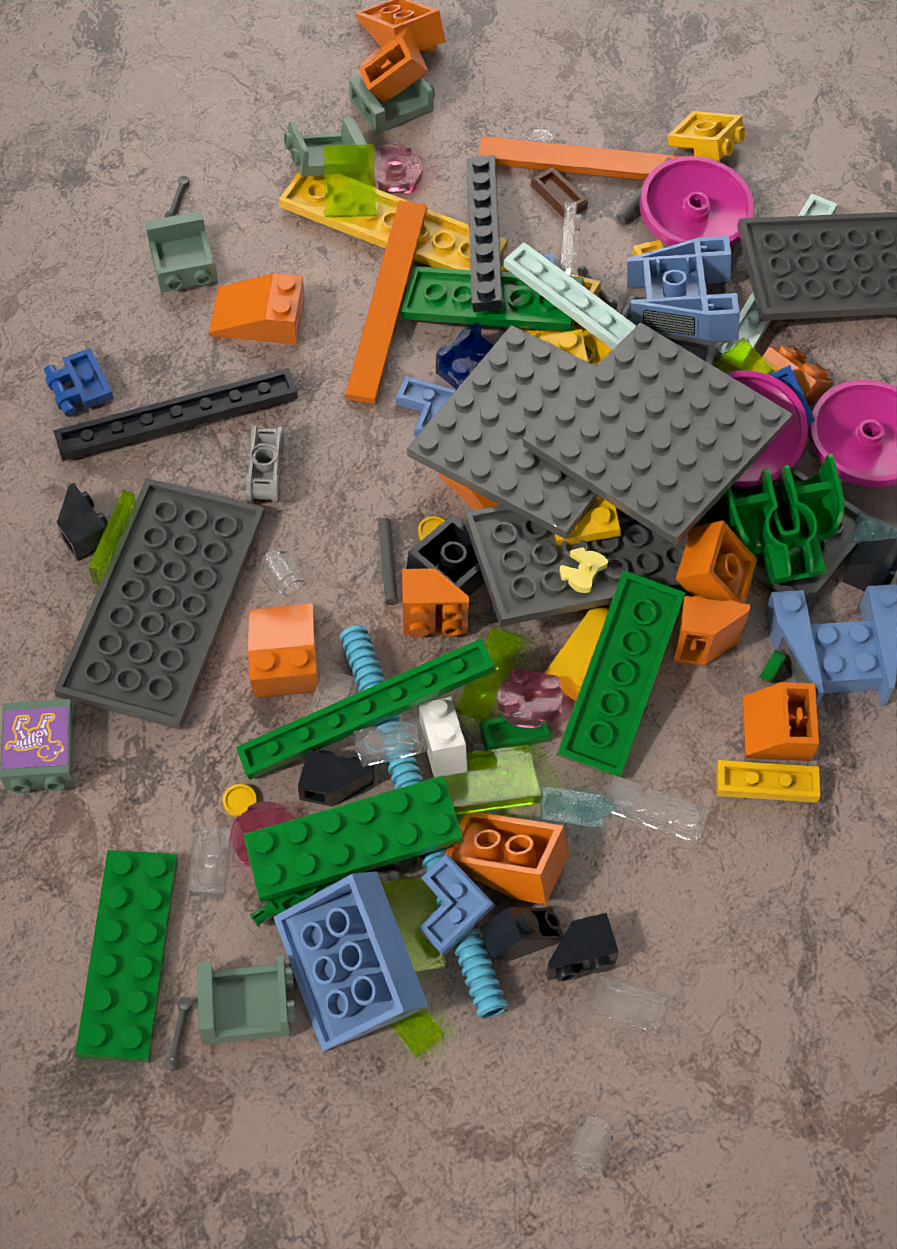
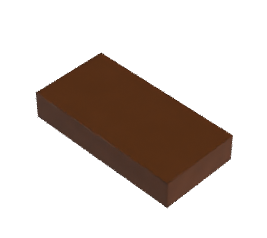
(557, 191)

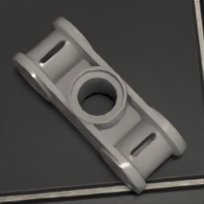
(265, 464)

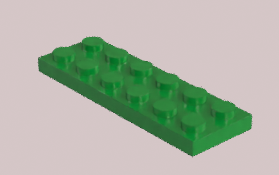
(446, 297)
(620, 674)
(352, 838)
(127, 957)

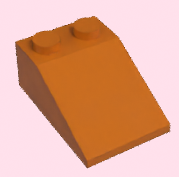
(393, 16)
(260, 309)
(282, 650)
(511, 854)

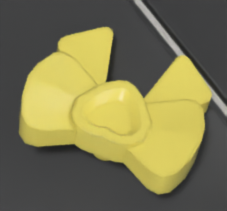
(590, 564)

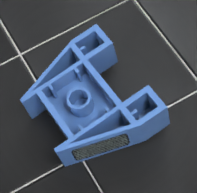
(677, 290)
(838, 654)

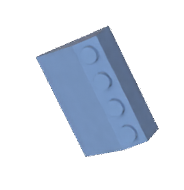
(350, 960)

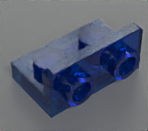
(462, 355)

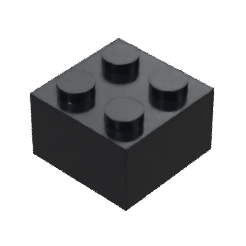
(450, 553)

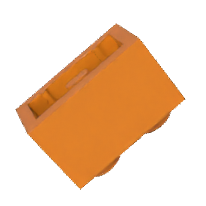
(393, 66)
(811, 378)
(432, 604)
(708, 629)
(781, 722)

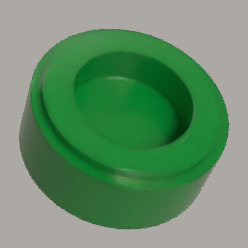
(772, 666)

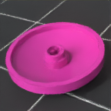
(694, 200)
(860, 430)
(790, 444)

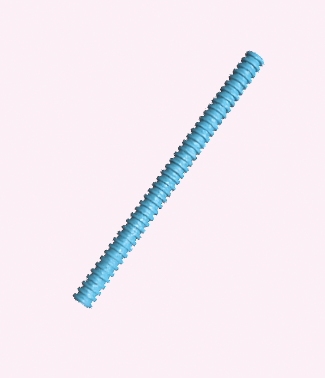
(404, 773)

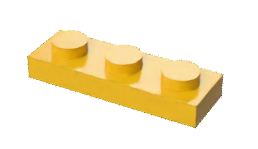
(767, 781)

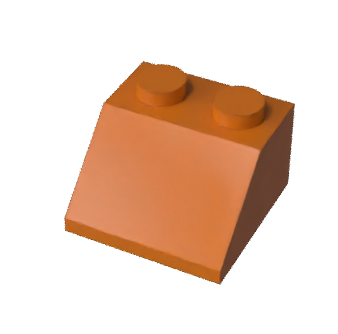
(716, 564)

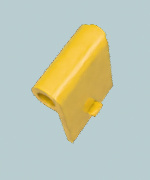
(576, 654)

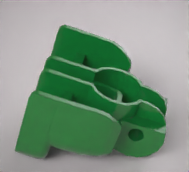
(815, 512)

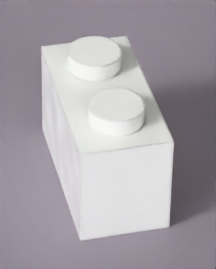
(444, 737)

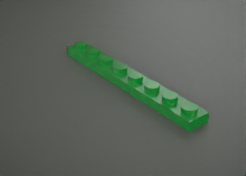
(365, 709)

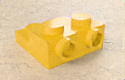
(709, 134)

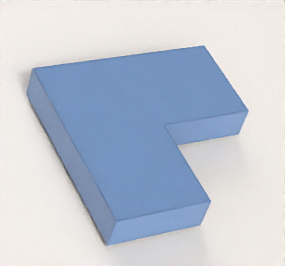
(422, 397)
(461, 908)

